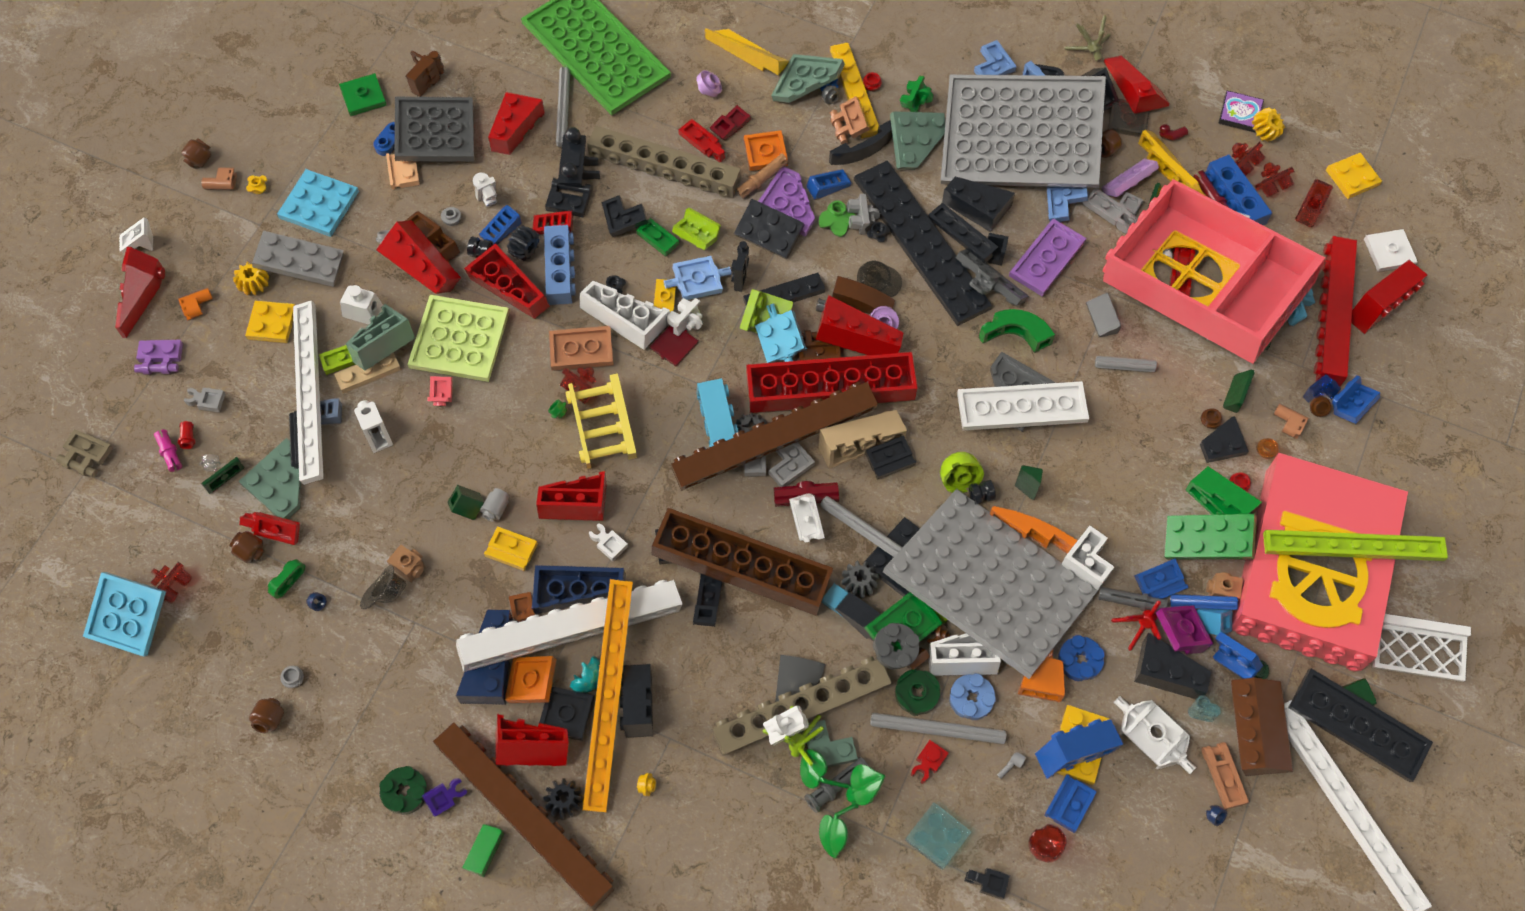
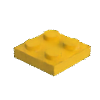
(1353, 175)
(270, 322)

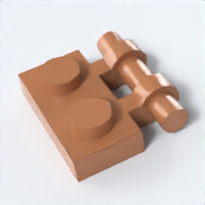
(854, 117)

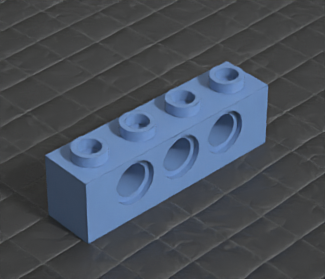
(557, 237)

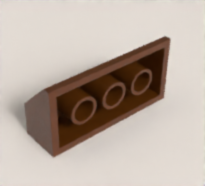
(1261, 726)

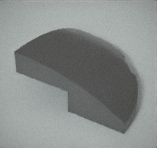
(797, 672)

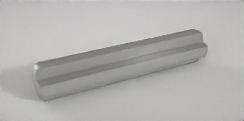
(1125, 363)

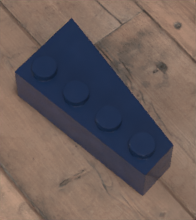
(567, 585)
(488, 682)

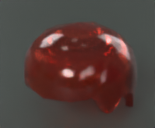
(1047, 843)

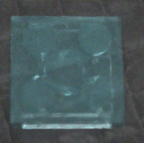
(938, 836)

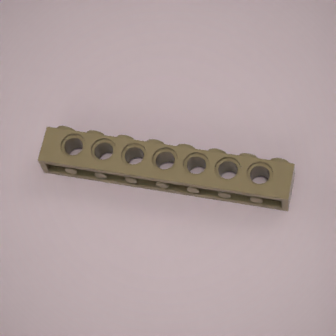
(664, 161)
(872, 668)

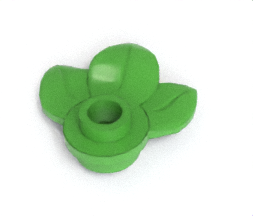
(835, 220)

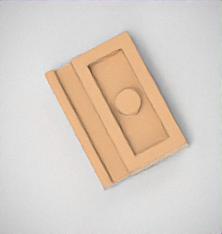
(402, 173)

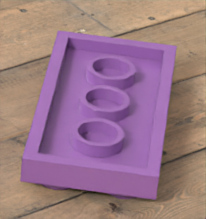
(1047, 257)

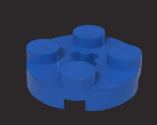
(1092, 653)

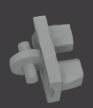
(865, 214)

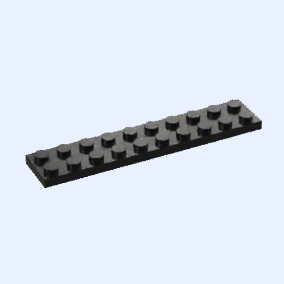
(922, 243)

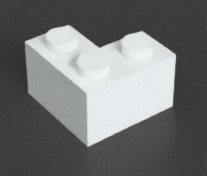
(1084, 558)

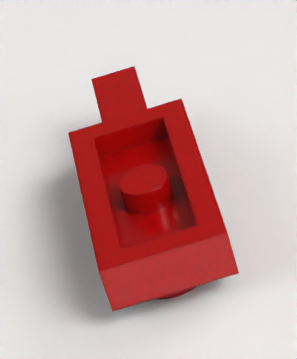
(702, 140)
(272, 527)

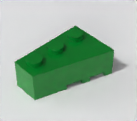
(1221, 495)

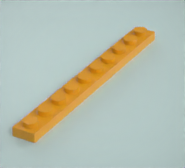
(607, 696)

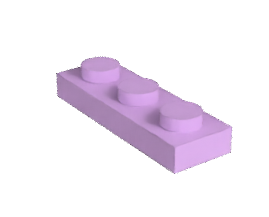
(1130, 177)

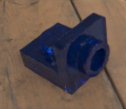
(1323, 386)

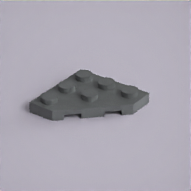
(1010, 372)

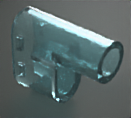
(1204, 710)

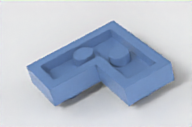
(997, 61)
(1061, 197)

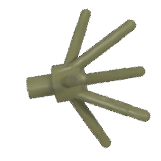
(1093, 46)

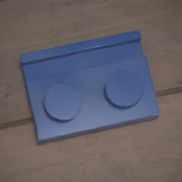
(1161, 580)
(1070, 803)

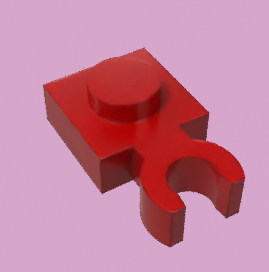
(931, 759)

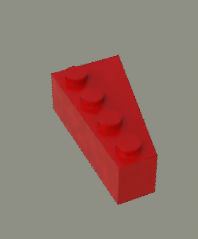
(504, 279)
(856, 330)

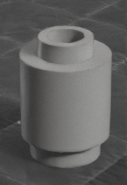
(495, 505)

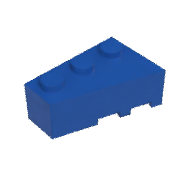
(1078, 746)

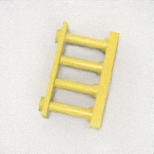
(621, 427)

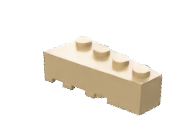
(851, 439)

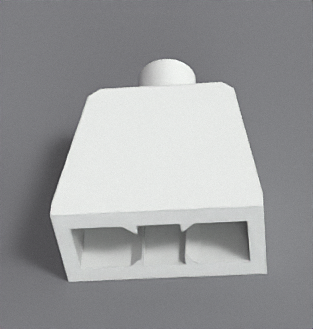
(360, 304)
(370, 418)

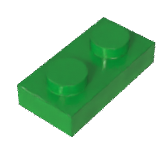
(658, 237)

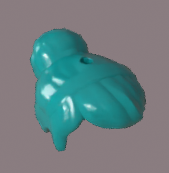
(589, 676)

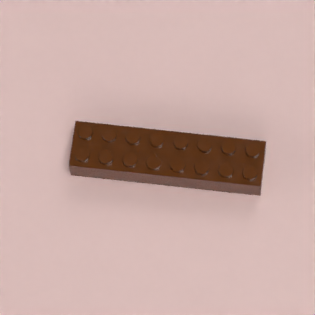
(741, 561)

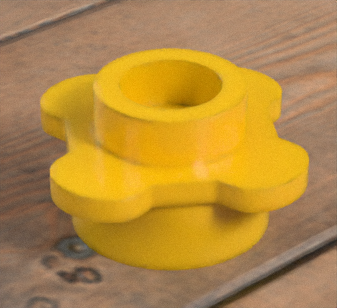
(256, 184)

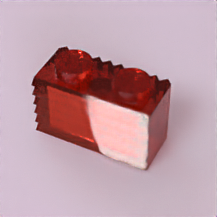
(1314, 203)

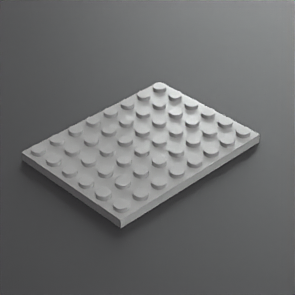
(1024, 130)
(991, 582)

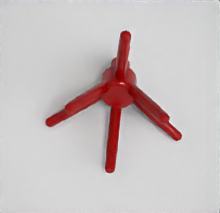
(1146, 620)

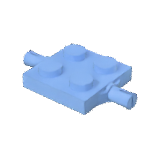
(697, 278)

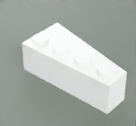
(624, 314)

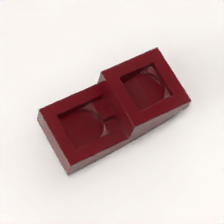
(731, 123)

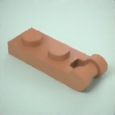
(1225, 776)

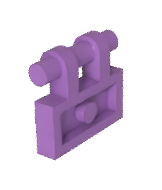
(158, 351)

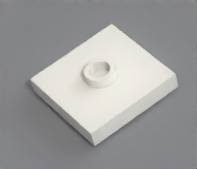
(1389, 249)

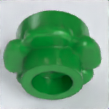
(557, 409)

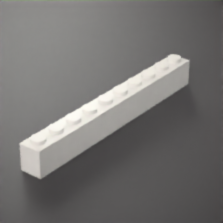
(561, 626)

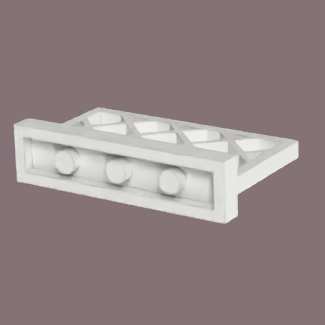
(1427, 629)

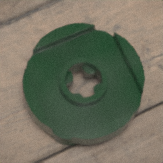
(914, 704)
(391, 785)

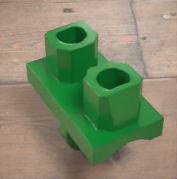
(918, 95)

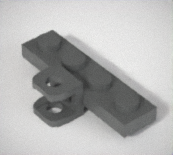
(989, 279)

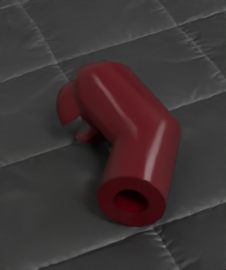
(1166, 133)

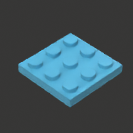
(318, 202)
(124, 614)

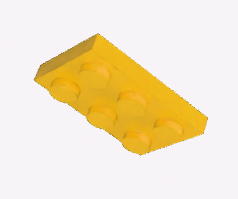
(1083, 771)

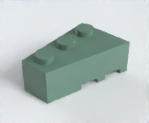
(380, 338)

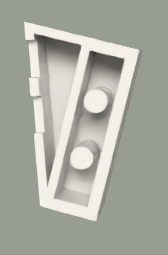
(961, 657)

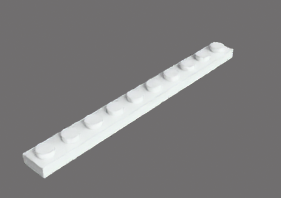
(307, 393)
(1354, 814)

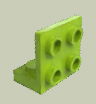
(756, 309)

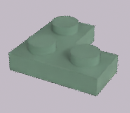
(834, 752)

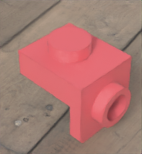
(440, 390)

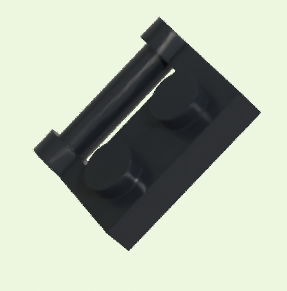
(562, 202)

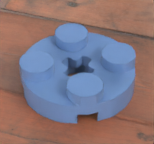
(970, 709)

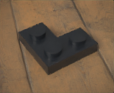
(623, 220)

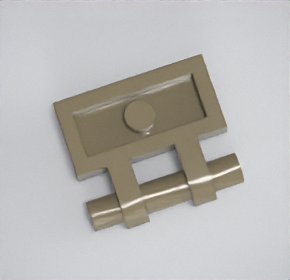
(85, 446)

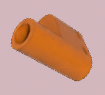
(191, 303)

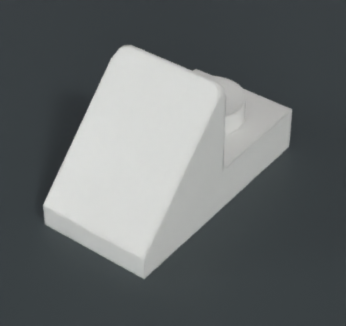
(137, 235)

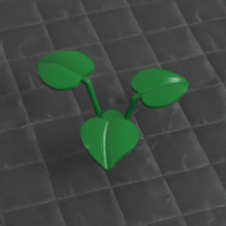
(861, 791)

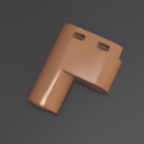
(222, 181)
(1295, 420)

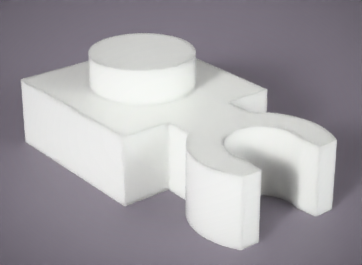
(610, 543)

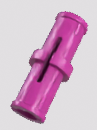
(167, 450)

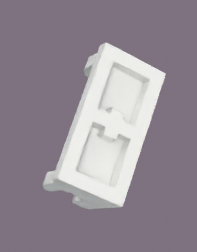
(806, 517)

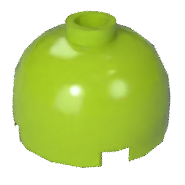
(960, 471)

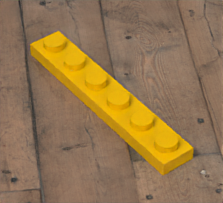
(854, 85)

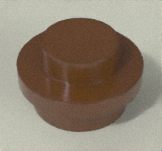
(1320, 406)
(1211, 418)

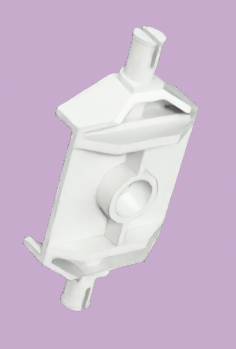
(1163, 751)

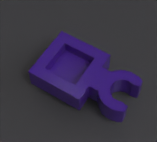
(440, 797)

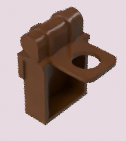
(425, 72)

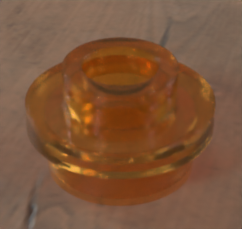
(1271, 445)

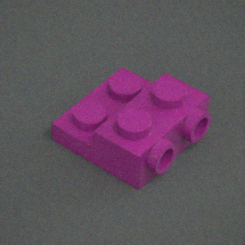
(1184, 629)

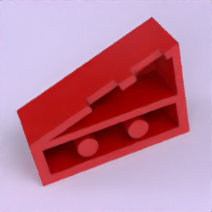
(513, 121)
(574, 499)

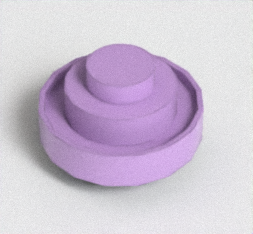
(709, 83)
(886, 315)

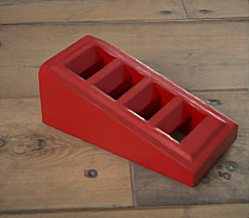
(565, 216)

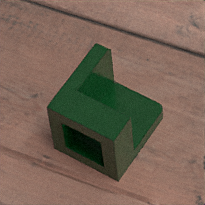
(465, 502)

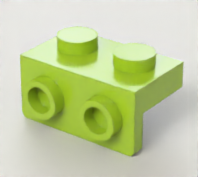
(697, 229)

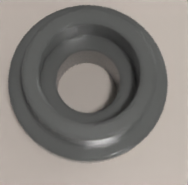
(830, 94)

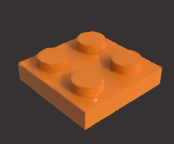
(763, 148)
(530, 679)

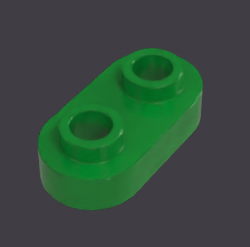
(284, 581)

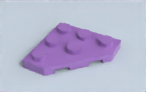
(789, 197)

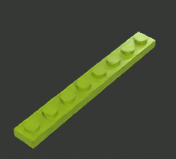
(1355, 545)

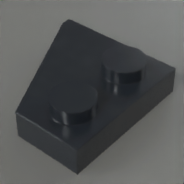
(1224, 442)

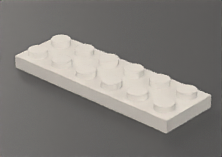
(1022, 406)

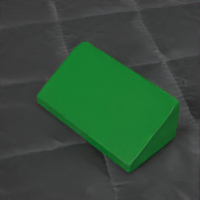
(483, 850)

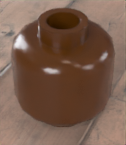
(1110, 143)
(196, 153)
(246, 547)
(266, 715)

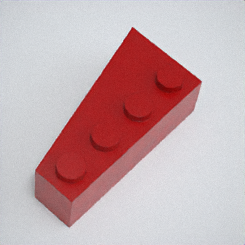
(418, 257)
(1387, 295)

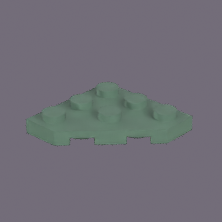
(806, 75)
(915, 136)
(275, 482)

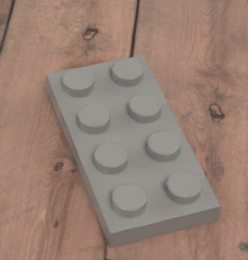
(297, 258)

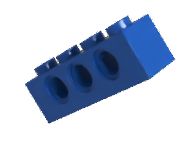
(1237, 189)

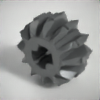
(851, 576)

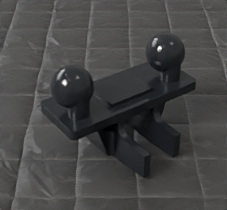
(574, 159)

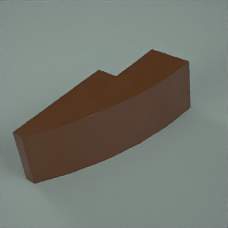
(434, 233)
(860, 295)

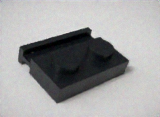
(890, 457)

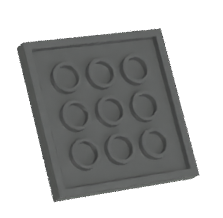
(434, 129)

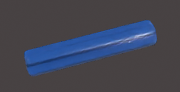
(1205, 602)

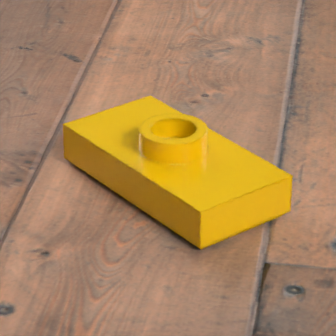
(664, 297)

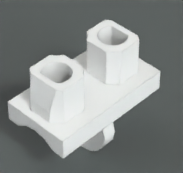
(485, 189)
(689, 317)
(785, 724)

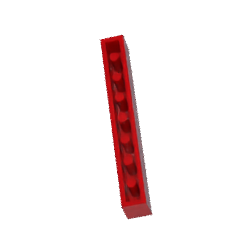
(1336, 309)

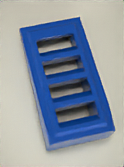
(818, 190)
(502, 216)

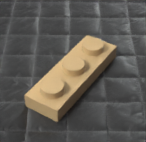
(356, 377)

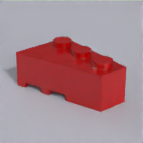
(530, 744)

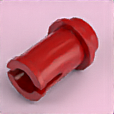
(186, 438)

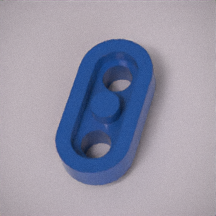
(388, 137)

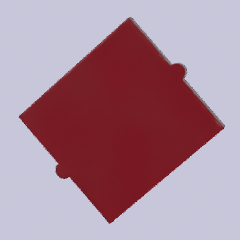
(674, 347)

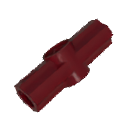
(819, 491)

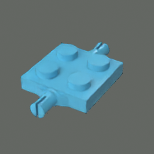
(780, 336)

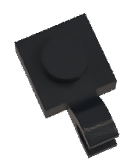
(992, 882)

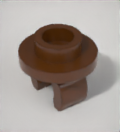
(941, 633)

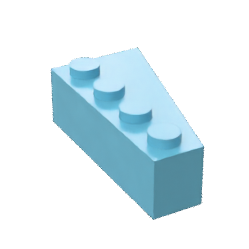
(716, 410)

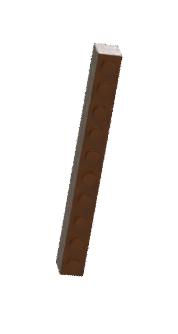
(773, 436)
(524, 816)

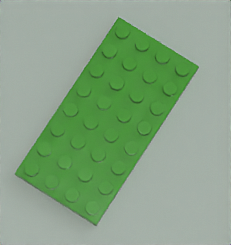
(597, 51)

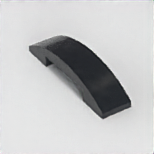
(845, 155)
(707, 601)

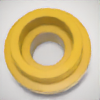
(646, 784)

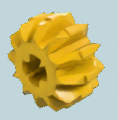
(1268, 124)
(250, 279)

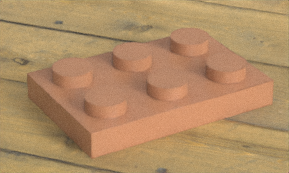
(581, 348)

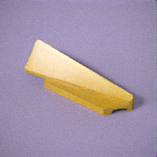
(746, 50)
(1167, 162)

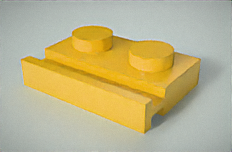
(510, 548)

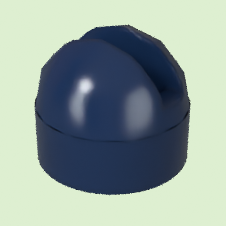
(321, 603)
(1216, 815)

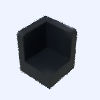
(1001, 242)

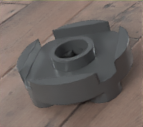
(884, 650)

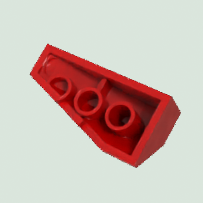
(1137, 89)
(141, 283)

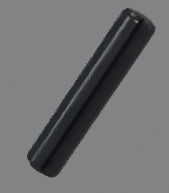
(293, 429)

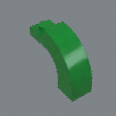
(1021, 323)

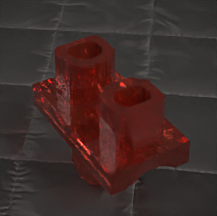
(1253, 154)
(1268, 185)
(585, 376)
(176, 574)

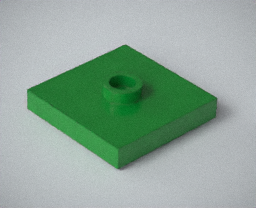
(362, 94)

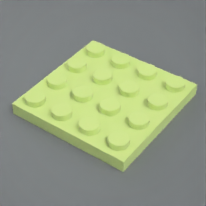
(458, 338)

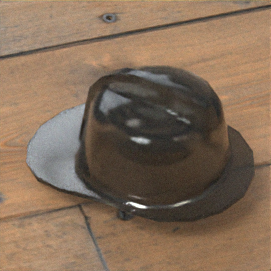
(880, 277)
(384, 589)

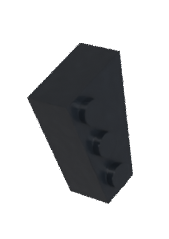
(1170, 670)

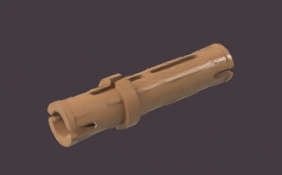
(760, 177)

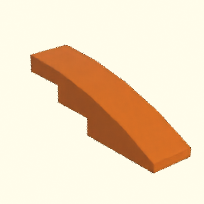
(1034, 528)

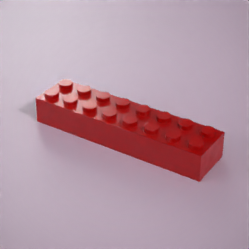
(798, 383)

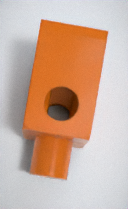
(1046, 681)

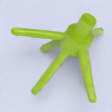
(798, 741)

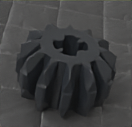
(523, 243)
(571, 794)

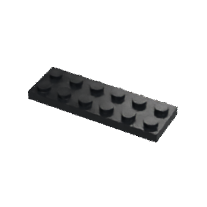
(1360, 725)

